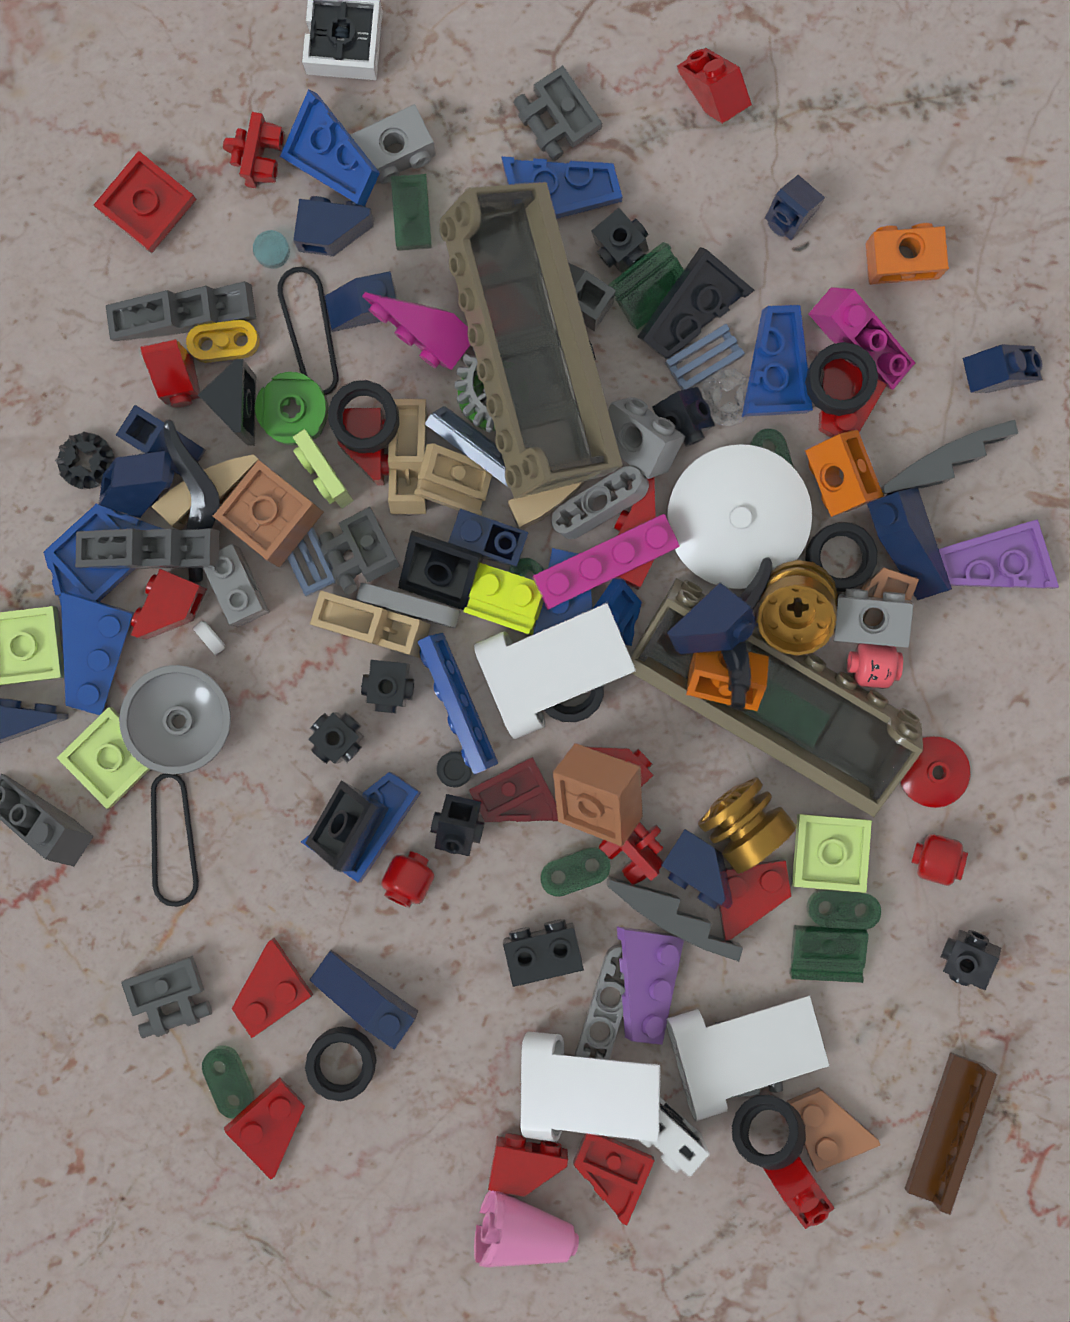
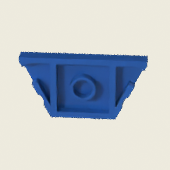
(88, 582)

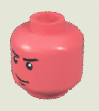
(875, 665)

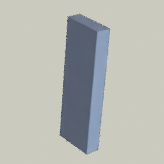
(468, 441)

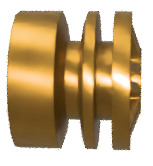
(794, 625)
(751, 830)

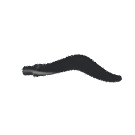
(203, 493)
(738, 658)

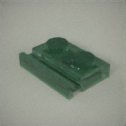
(646, 284)
(828, 954)

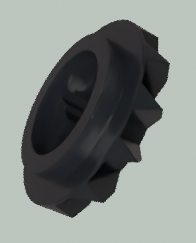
(68, 457)

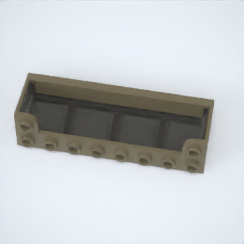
(529, 338)
(858, 752)

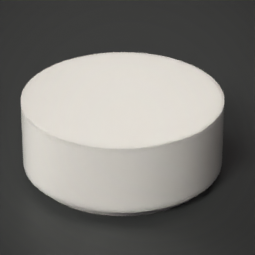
(209, 637)

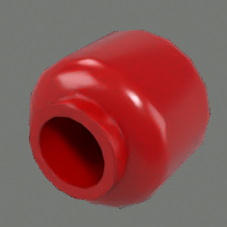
(940, 859)
(407, 879)

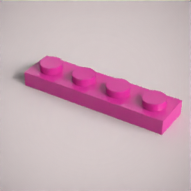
(605, 561)

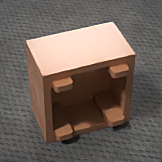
(268, 514)
(598, 794)

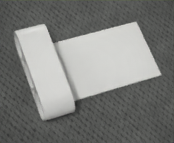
(552, 666)
(744, 1052)
(585, 1093)

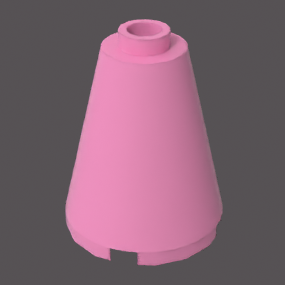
(521, 1234)

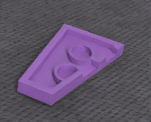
(1002, 559)
(650, 976)

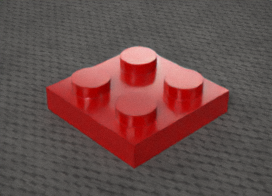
(145, 202)

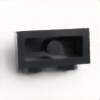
(542, 953)

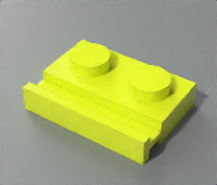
(505, 599)

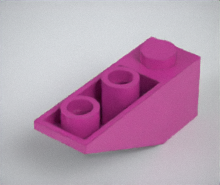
(850, 320)
(433, 330)

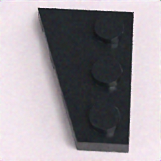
(694, 300)

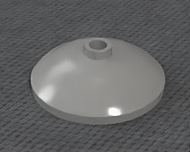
(150, 712)

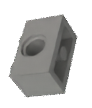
(403, 128)
(659, 441)
(236, 587)
(893, 629)

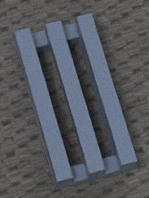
(730, 342)
(319, 583)

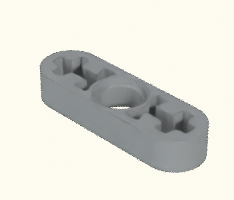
(614, 505)
(408, 605)

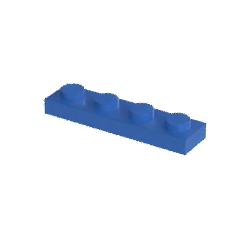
(454, 694)

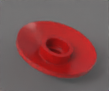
(933, 792)

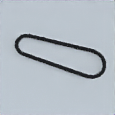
(325, 320)
(154, 841)

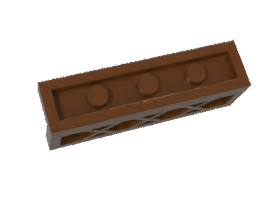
(951, 1131)

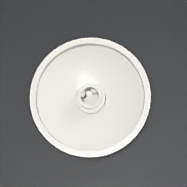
(736, 511)

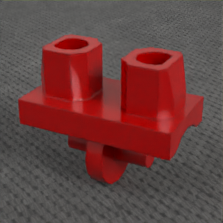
(260, 135)
(642, 850)

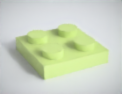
(314, 461)
(30, 646)
(102, 760)
(831, 853)

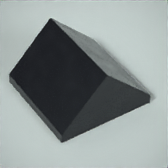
(234, 399)
(439, 570)
(346, 827)

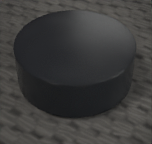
(453, 770)

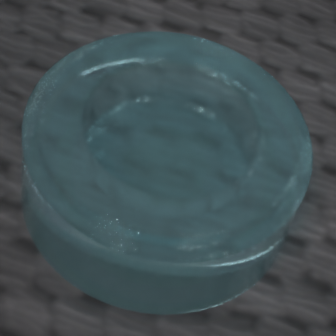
(271, 249)

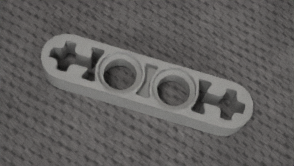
(600, 1012)

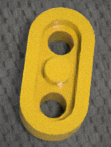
(224, 339)

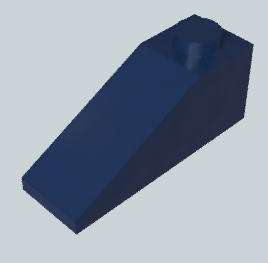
(909, 540)
(364, 999)

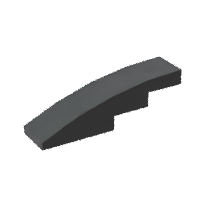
(179, 312)
(938, 466)
(147, 548)
(663, 910)

